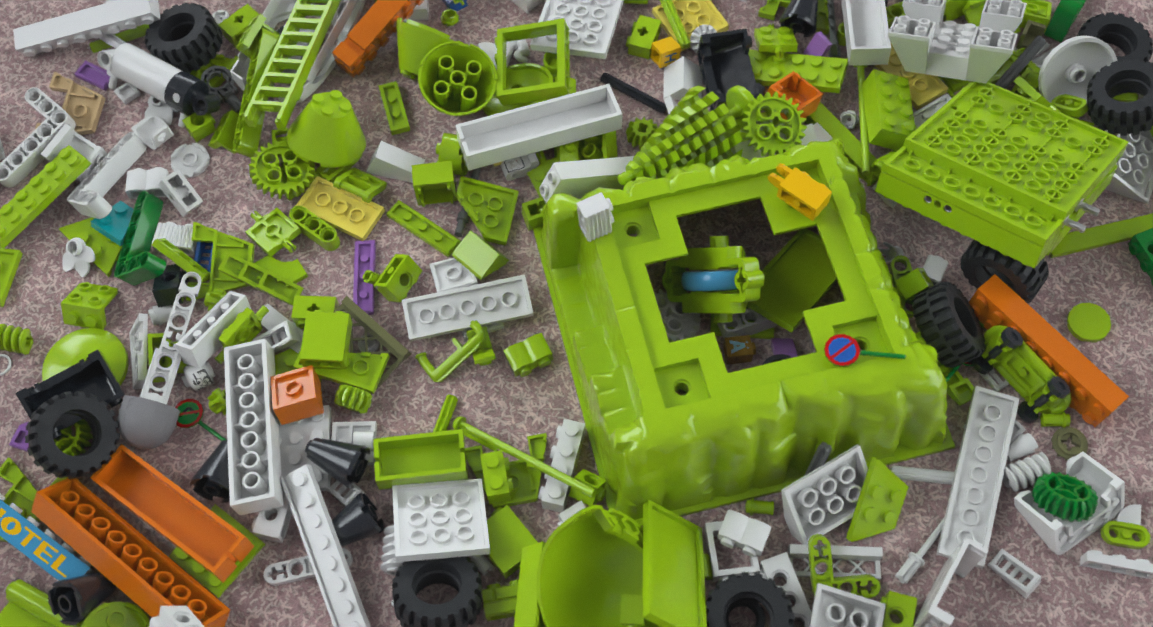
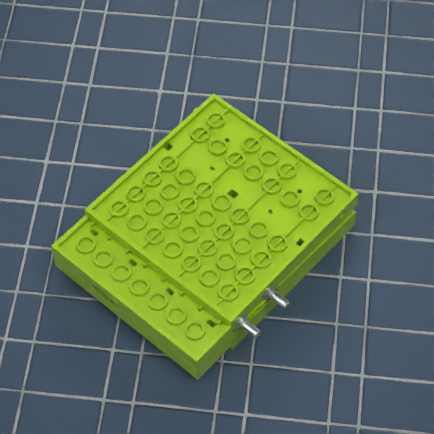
(1003, 171)

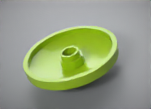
(520, 76)
(79, 344)

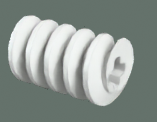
(1026, 471)
(389, 558)

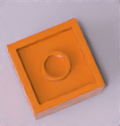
(800, 90)
(296, 395)

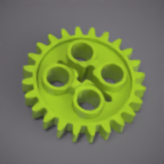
(773, 106)
(263, 172)

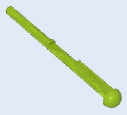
(863, 123)
(495, 444)

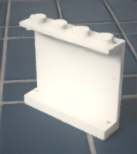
(961, 563)

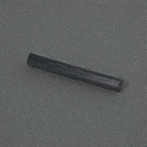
(633, 93)

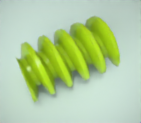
(15, 339)

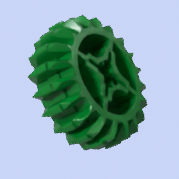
(1065, 496)

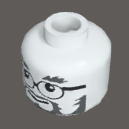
(198, 377)

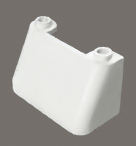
(1062, 534)

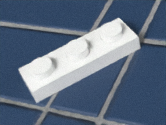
(1117, 564)

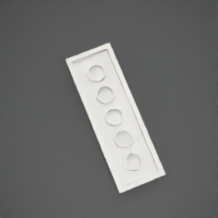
(456, 308)

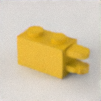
(800, 191)

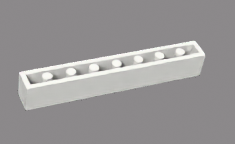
(84, 25)

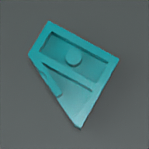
(115, 223)

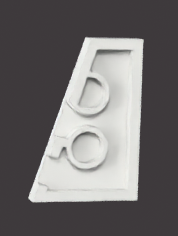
(139, 351)

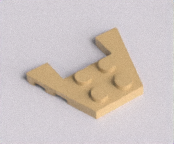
(80, 103)

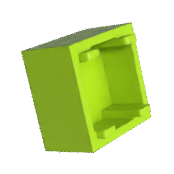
(434, 183)

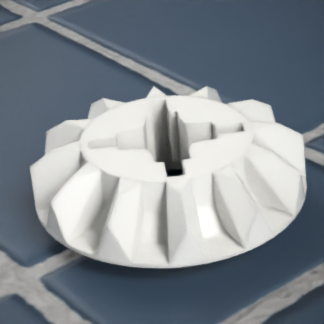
(696, 35)

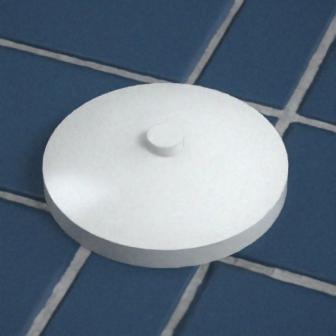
(1072, 66)

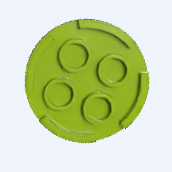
(116, 615)

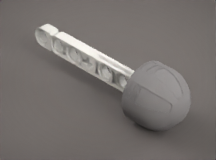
(147, 419)

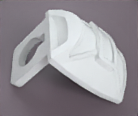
(152, 131)

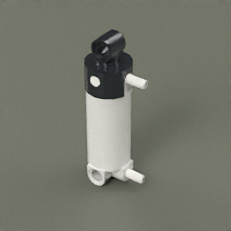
(158, 79)

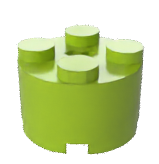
(450, 151)

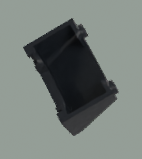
(726, 64)
(88, 375)

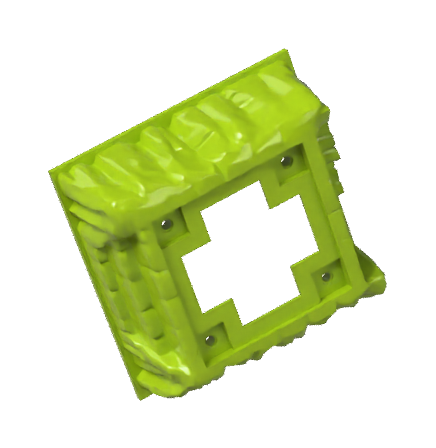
(748, 427)

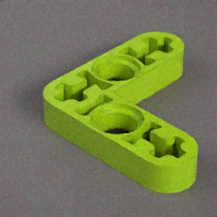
(827, 577)

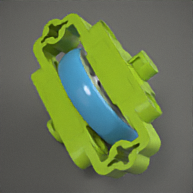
(719, 280)

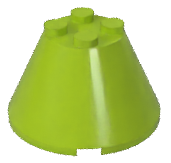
(414, 43)
(457, 78)
(327, 132)

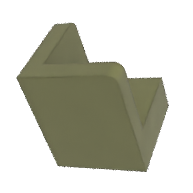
(1029, 33)

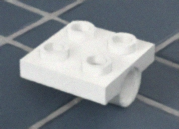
(356, 433)

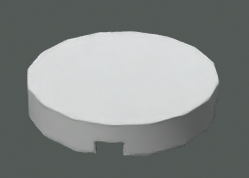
(194, 164)

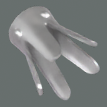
(891, 252)

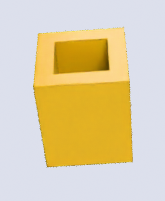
(665, 51)

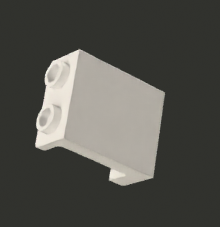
(67, 136)

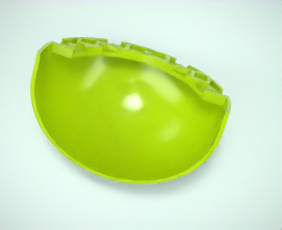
(589, 568)

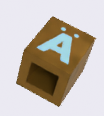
(738, 349)

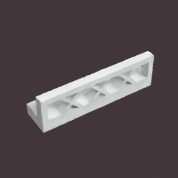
(839, 553)

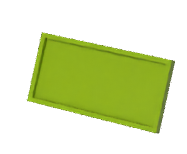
(795, 280)
(672, 569)

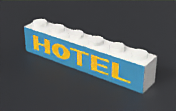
(40, 545)

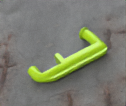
(456, 359)

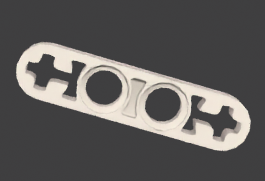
(307, 569)

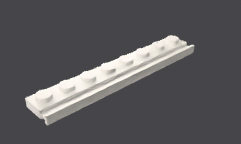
(324, 549)

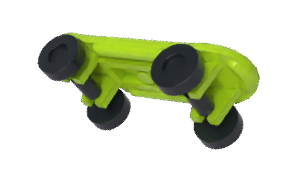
(1024, 372)

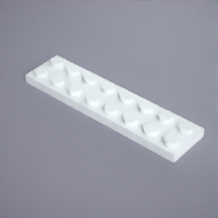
(979, 471)

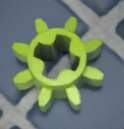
(214, 297)
(218, 401)

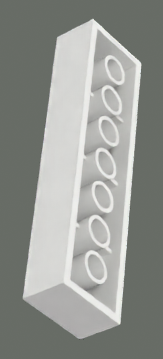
(252, 428)

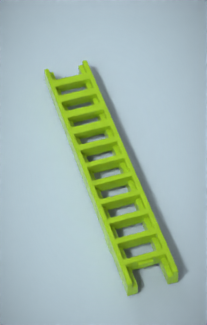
(278, 61)

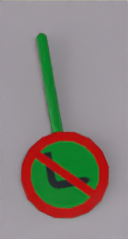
(191, 414)

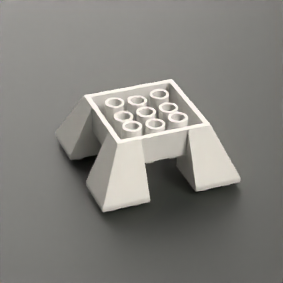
(955, 49)

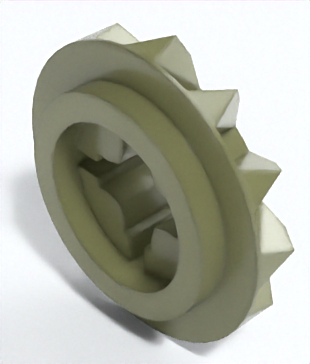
(1077, 439)

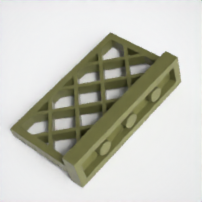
(377, 332)

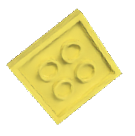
(692, 14)

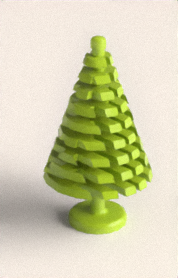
(691, 135)

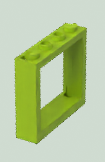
(541, 91)

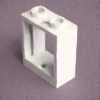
(712, 529)

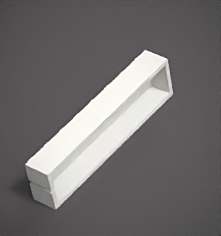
(866, 32)
(539, 126)

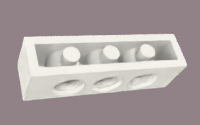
(781, 567)

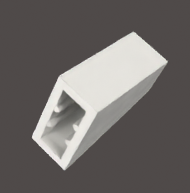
(393, 162)

